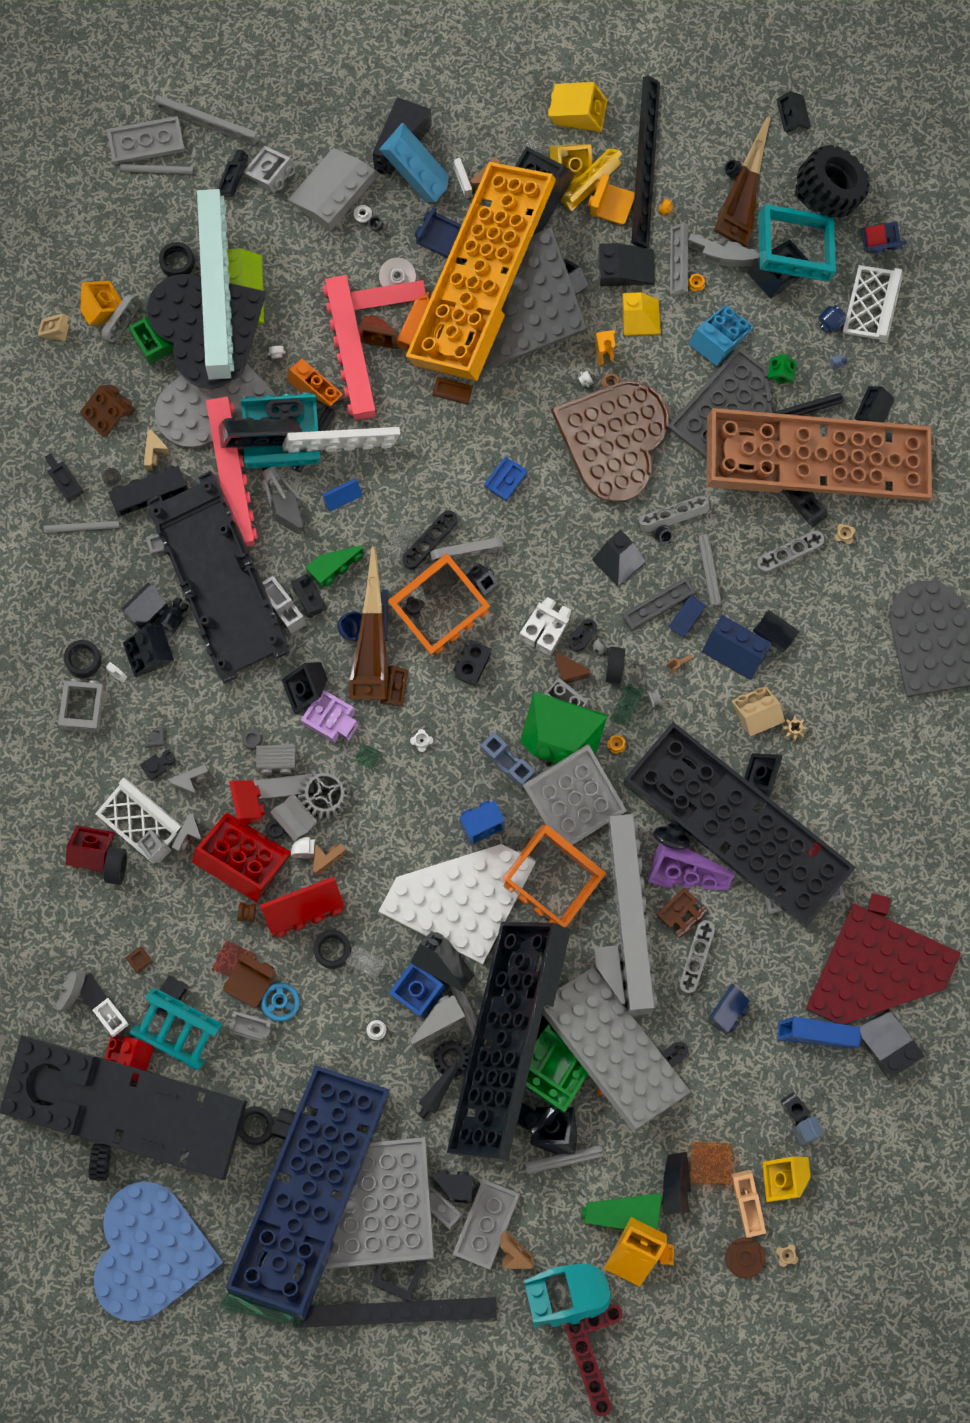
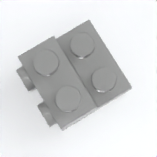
(270, 169)

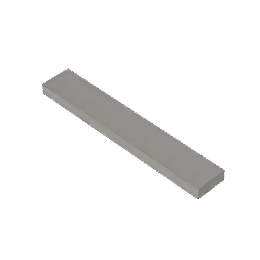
(206, 120)

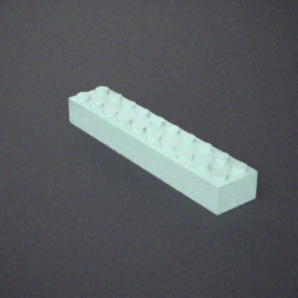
(215, 284)

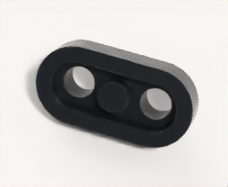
(284, 407)

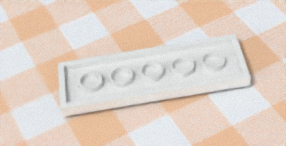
(341, 439)

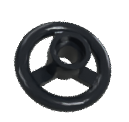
(673, 834)

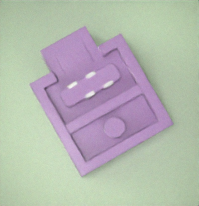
(330, 718)

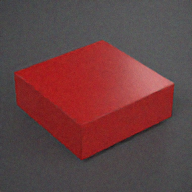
(875, 235)

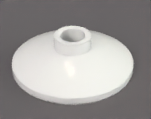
(393, 265)

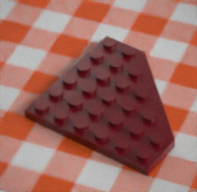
(878, 968)

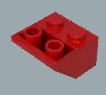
(129, 1052)

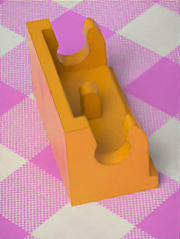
(604, 345)

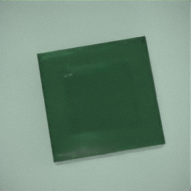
(367, 756)

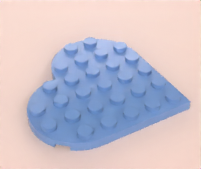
(151, 1254)

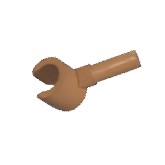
(676, 663)

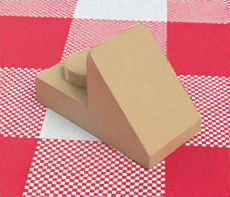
(54, 327)
(153, 447)

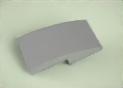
(73, 987)

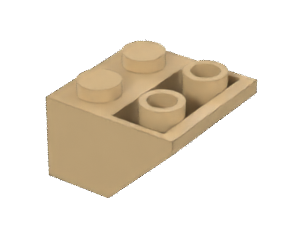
(758, 710)

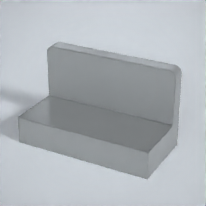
(294, 817)

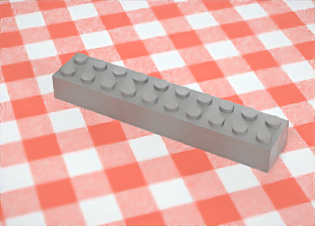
(631, 916)

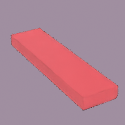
(388, 295)

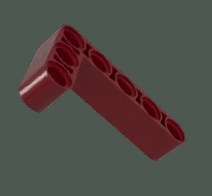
(589, 1356)

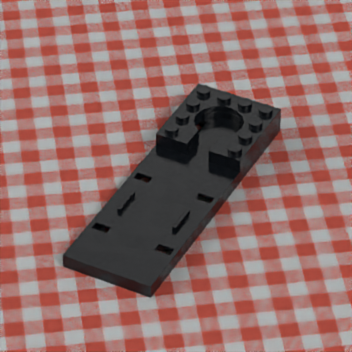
(717, 808)
(508, 1017)
(96, 1099)

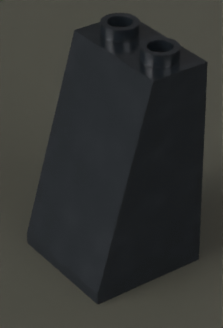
(414, 116)

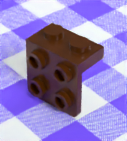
(106, 409)
(249, 980)

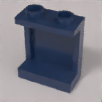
(437, 233)

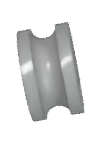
(654, 698)

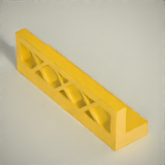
(586, 182)

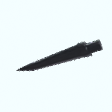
(436, 1094)

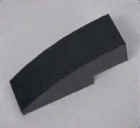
(807, 506)
(676, 1184)

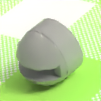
(601, 646)

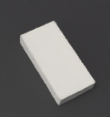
(462, 178)

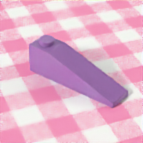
(687, 869)

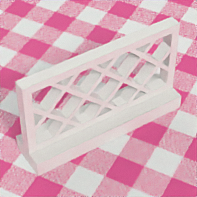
(888, 307)
(146, 804)

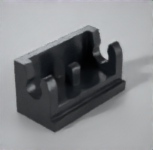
(308, 595)

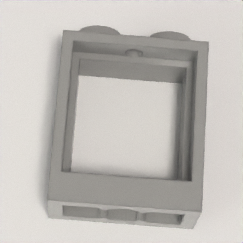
(79, 724)

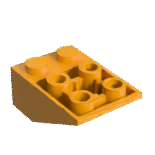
(636, 1252)

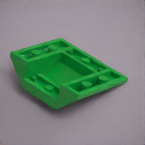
(560, 728)
(554, 1070)

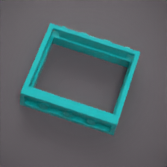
(795, 266)

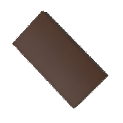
(452, 390)

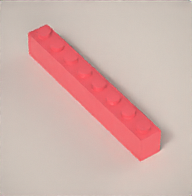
(350, 348)
(230, 470)

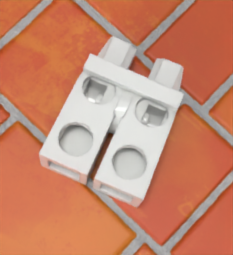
(550, 621)

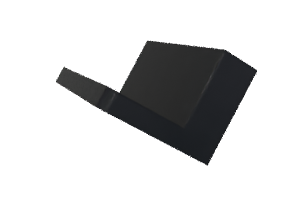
(793, 111)
(875, 405)
(776, 631)
(173, 988)

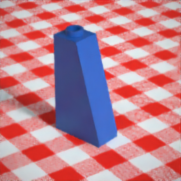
(819, 1033)

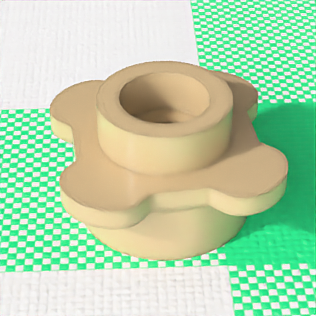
(844, 529)
(790, 1250)

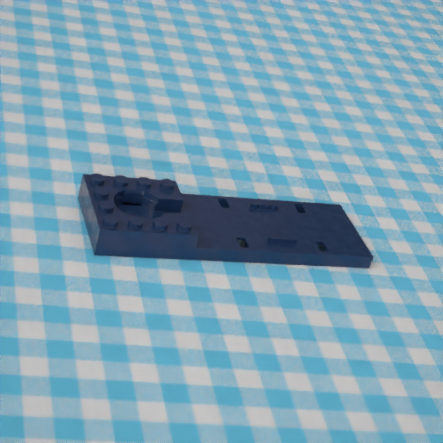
(301, 1217)

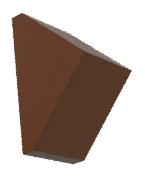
(570, 670)

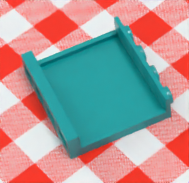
(274, 456)

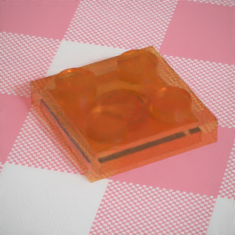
(711, 1163)

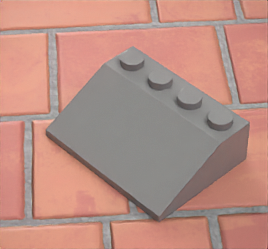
(333, 188)

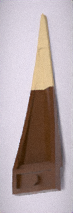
(737, 212)
(370, 666)

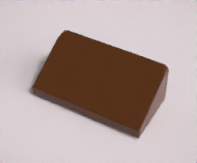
(396, 686)

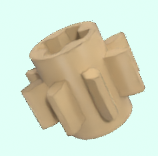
(794, 734)

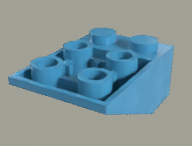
(720, 335)

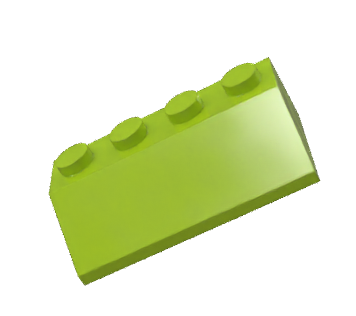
(246, 270)

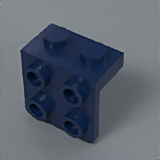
(892, 238)

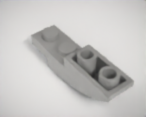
(731, 255)

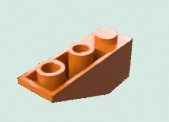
(307, 379)

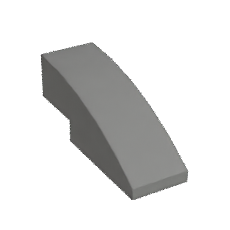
(284, 606)

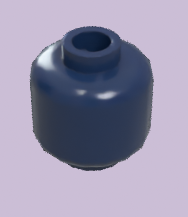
(832, 319)

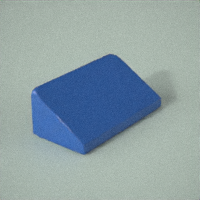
(342, 494)

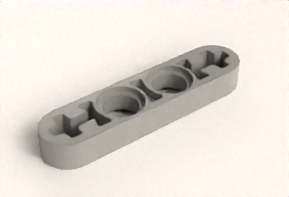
(694, 507)
(469, 549)
(789, 550)
(698, 957)

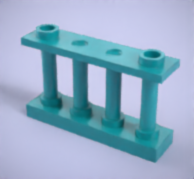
(191, 1018)

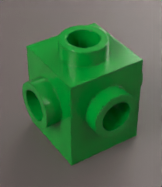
(782, 369)

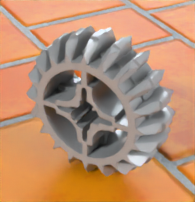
(320, 785)

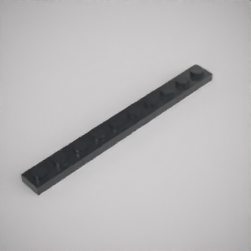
(645, 162)
(400, 1312)

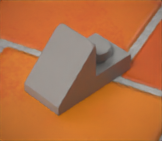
(184, 781)
(188, 830)
(154, 847)

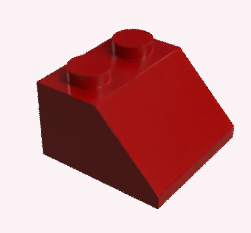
(246, 802)

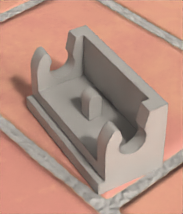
(250, 1027)

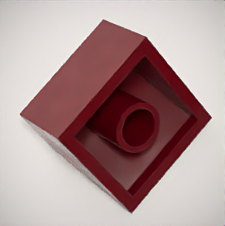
(88, 848)

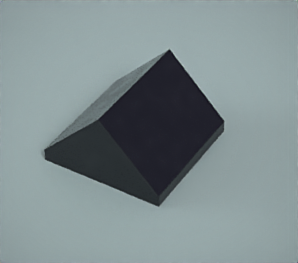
(763, 771)

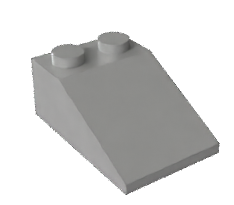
(443, 1018)

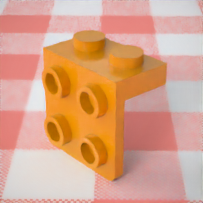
(610, 202)

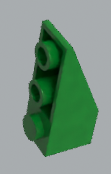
(329, 565)

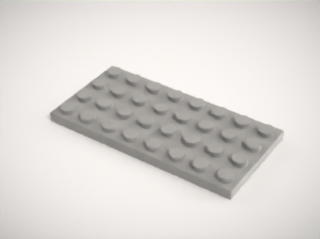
(614, 1050)

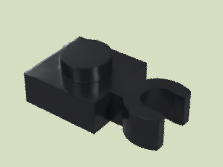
(172, 616)
(155, 767)

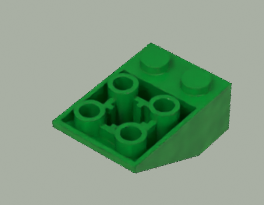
(148, 342)

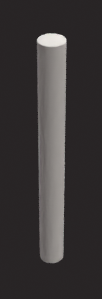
(156, 169)
(81, 526)

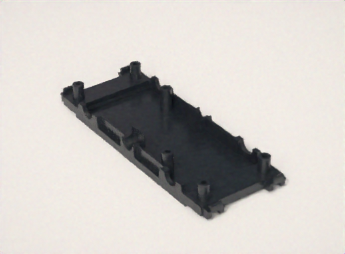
(218, 577)

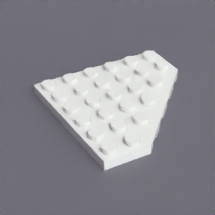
(459, 899)

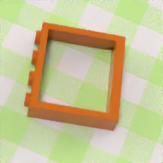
(423, 577)
(572, 852)

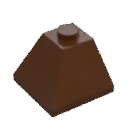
(377, 332)

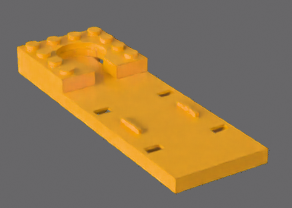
(473, 294)

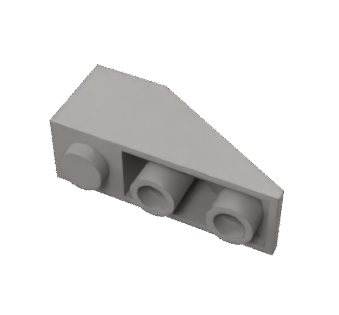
(608, 966)

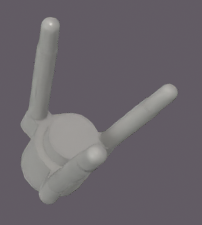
(273, 478)

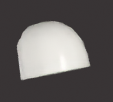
(303, 848)

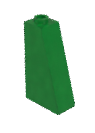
(617, 1212)

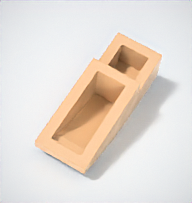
(748, 1203)

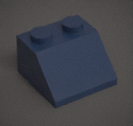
(728, 1010)

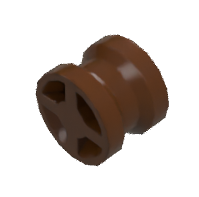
(246, 912)

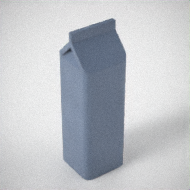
(808, 1131)

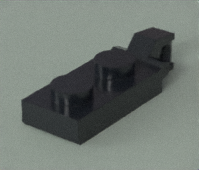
(233, 174)
(63, 478)

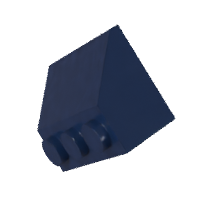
(736, 647)

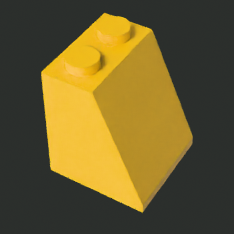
(578, 106)

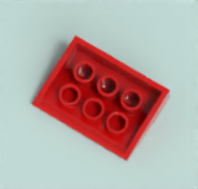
(240, 857)
(303, 907)

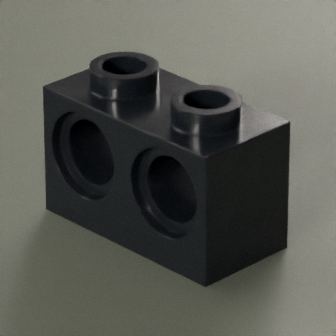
(476, 664)

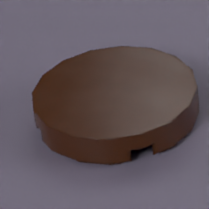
(745, 1257)

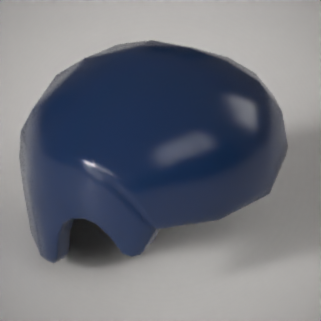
(349, 625)

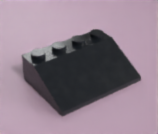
(536, 161)

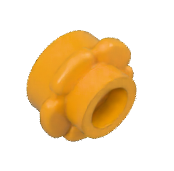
(665, 207)
(696, 278)
(616, 739)

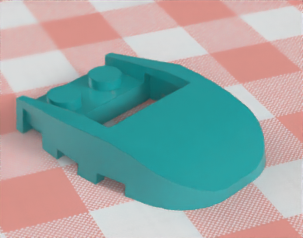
(587, 1290)

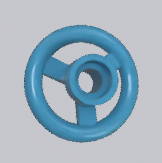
(293, 1008)

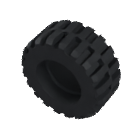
(843, 170)

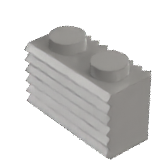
(276, 759)

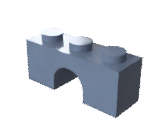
(498, 752)

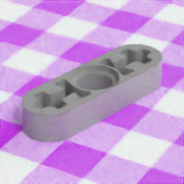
(128, 307)

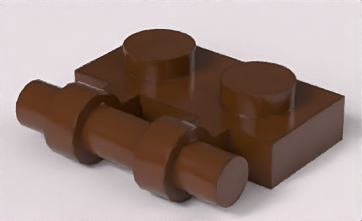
(677, 908)

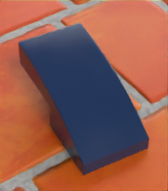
(687, 616)

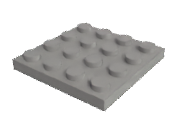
(574, 796)

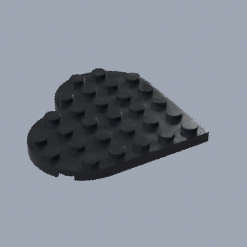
(177, 318)

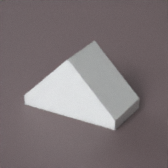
(110, 1017)

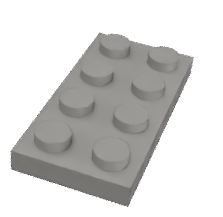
(145, 140)
(485, 1224)

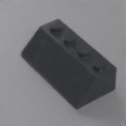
(256, 433)

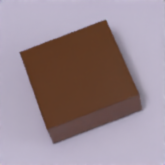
(139, 959)

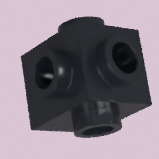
(482, 578)

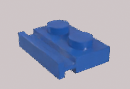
(505, 478)

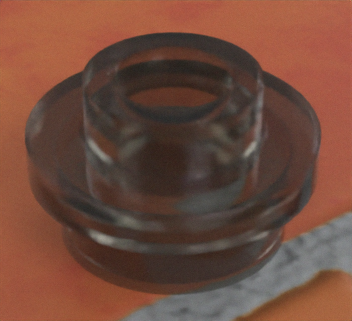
(111, 471)

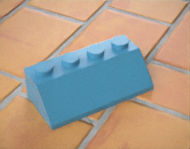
(415, 164)

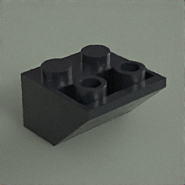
(148, 650)
(456, 1187)

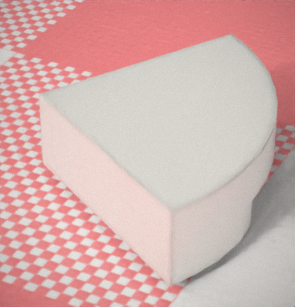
(112, 670)

